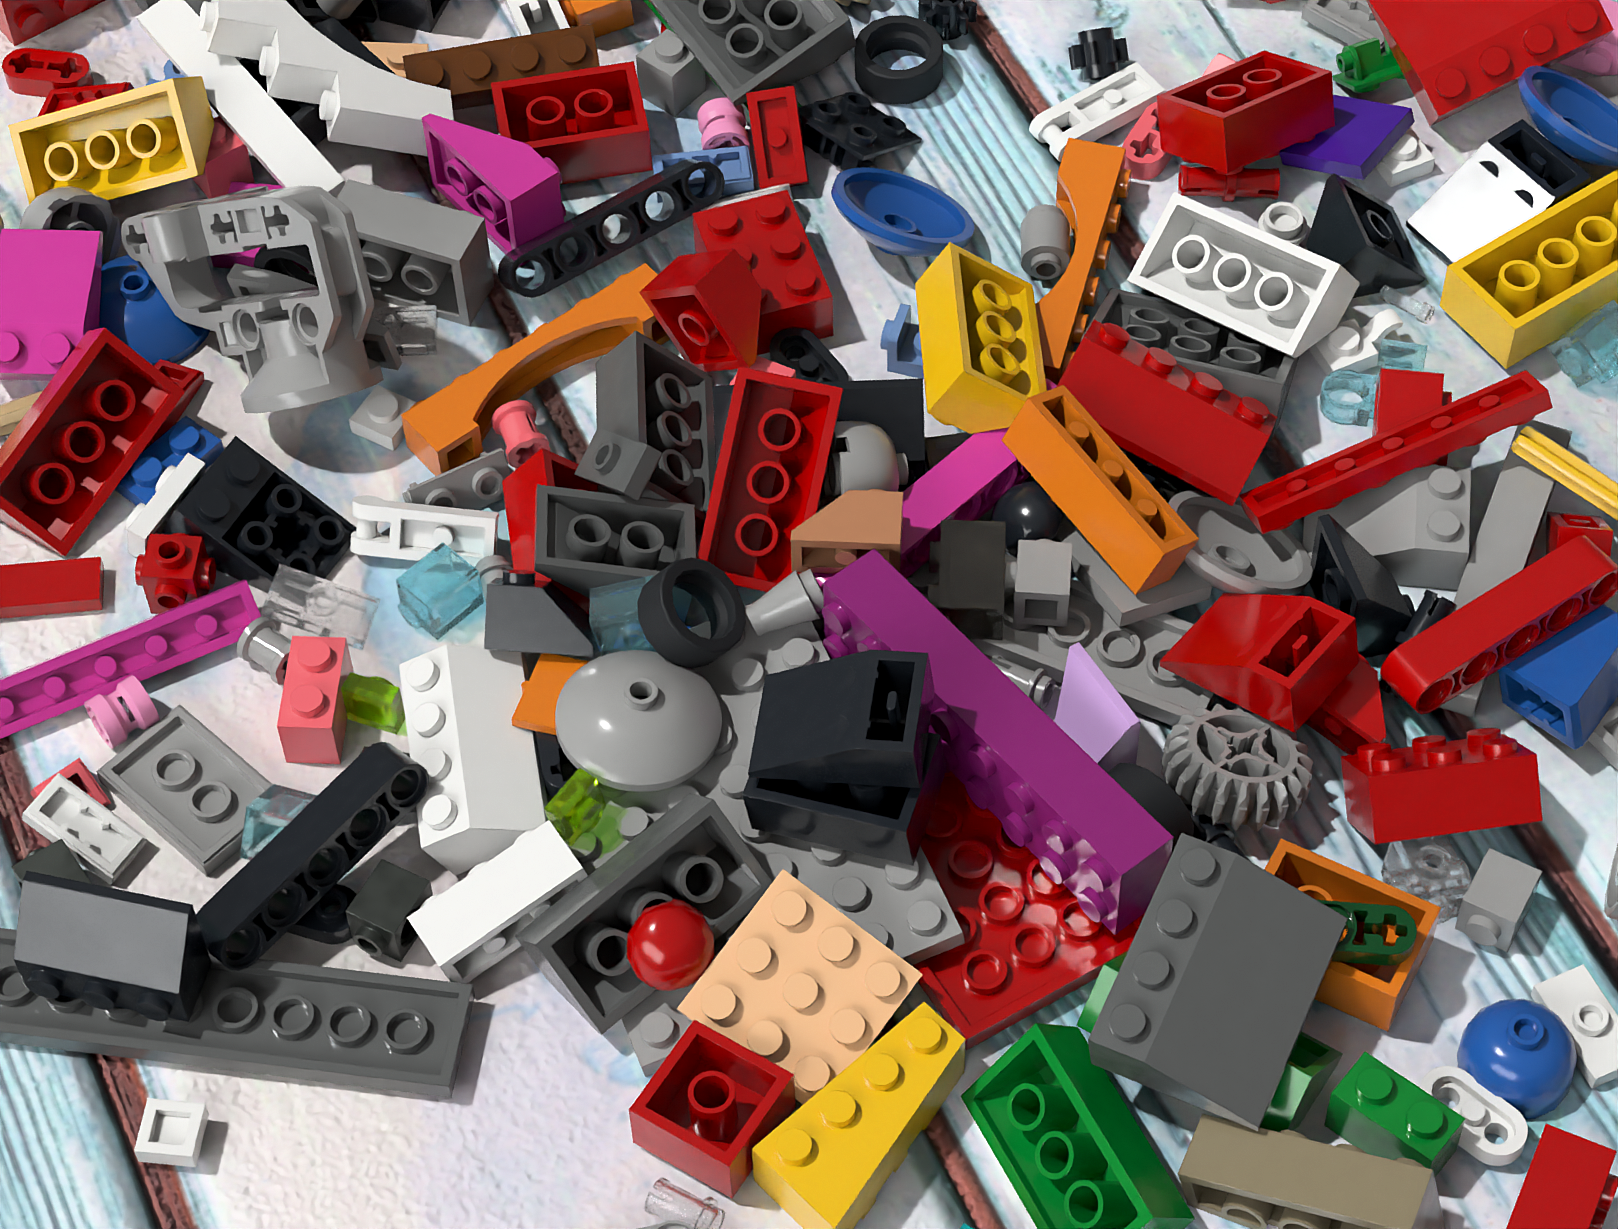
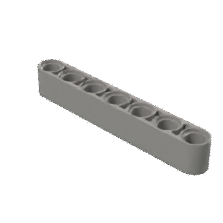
(1506, 536)

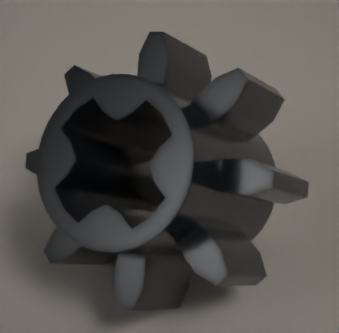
(948, 16)
(1098, 53)

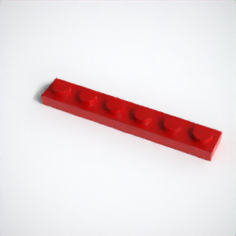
(1395, 451)

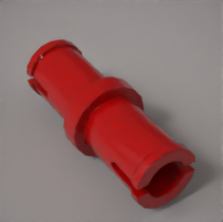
(1247, 183)

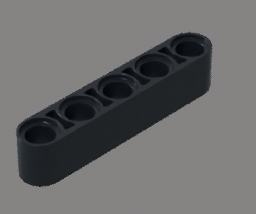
(634, 227)
(311, 855)

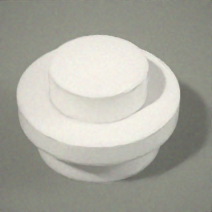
(1284, 222)

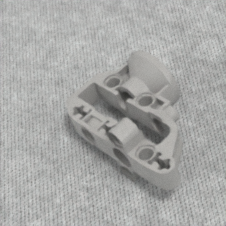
(295, 342)

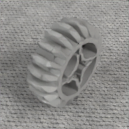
(1237, 767)

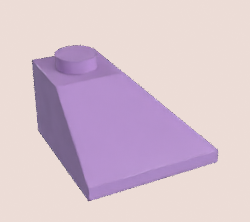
(1096, 713)

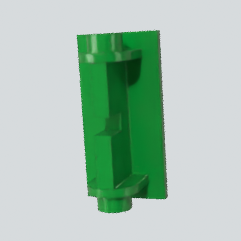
(1365, 66)

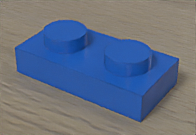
(169, 449)

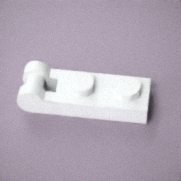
(1097, 109)
(421, 528)

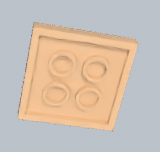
(801, 986)

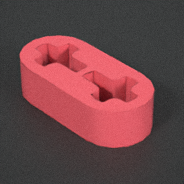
(1144, 137)

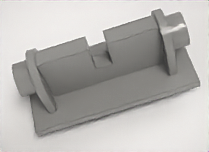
(466, 486)

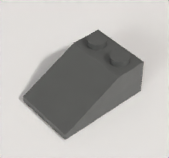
(610, 539)

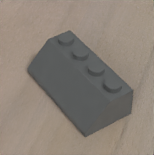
(667, 405)
(681, 856)

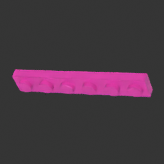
(135, 650)

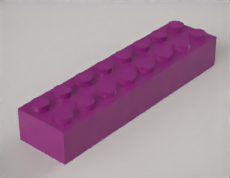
(1008, 748)

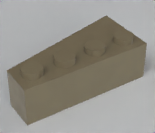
(1303, 1182)

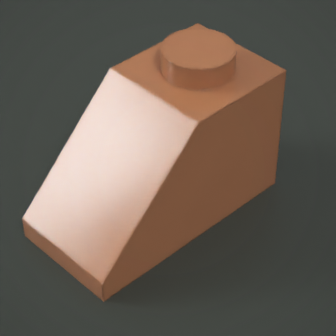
(849, 530)

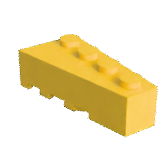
(858, 1128)

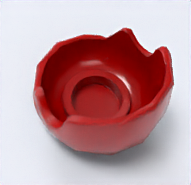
(670, 945)

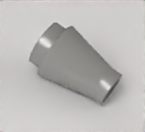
(788, 603)

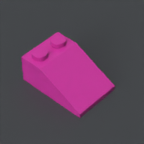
(494, 180)
(46, 298)

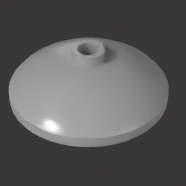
(1235, 553)
(634, 740)

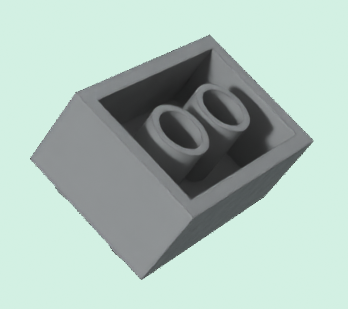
(421, 251)

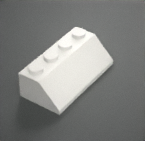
(1243, 277)
(479, 766)

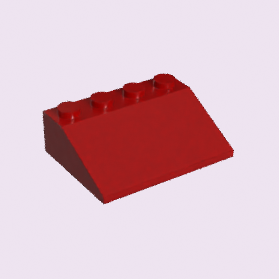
(1475, 48)

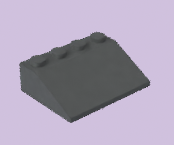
(759, 42)
(1203, 346)
(1216, 983)

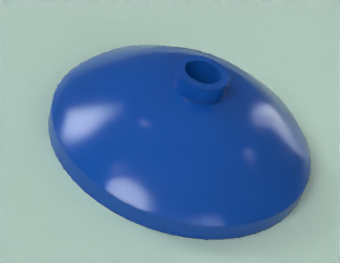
(1571, 115)
(900, 212)
(141, 316)

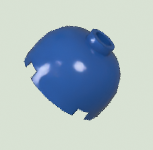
(1520, 1055)

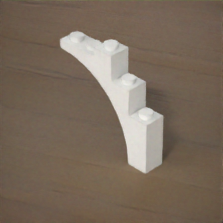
(303, 65)

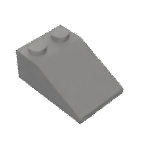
(1410, 525)

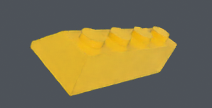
(118, 141)
(977, 342)

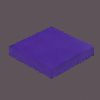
(1356, 143)

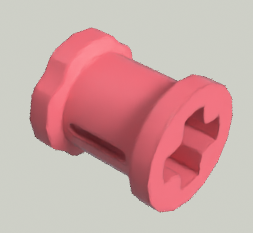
(518, 428)

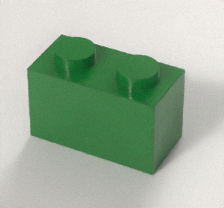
(1392, 1116)

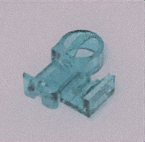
(1391, 356)

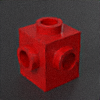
(174, 570)

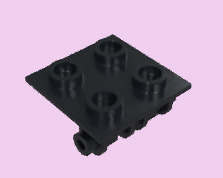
(852, 131)

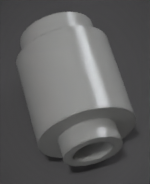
(1045, 242)

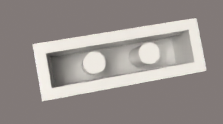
(481, 914)

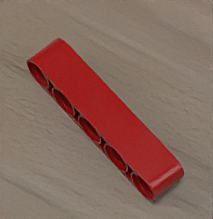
(1501, 625)

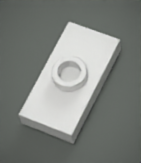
(87, 827)
(1589, 1019)

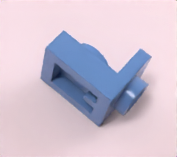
(903, 344)

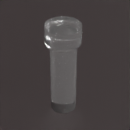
(1422, 311)

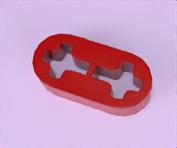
(40, 70)

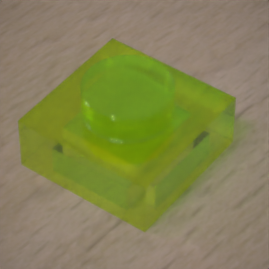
(373, 702)
(576, 807)

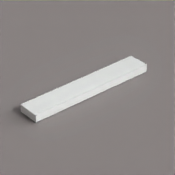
(239, 99)

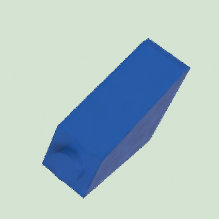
(1567, 678)

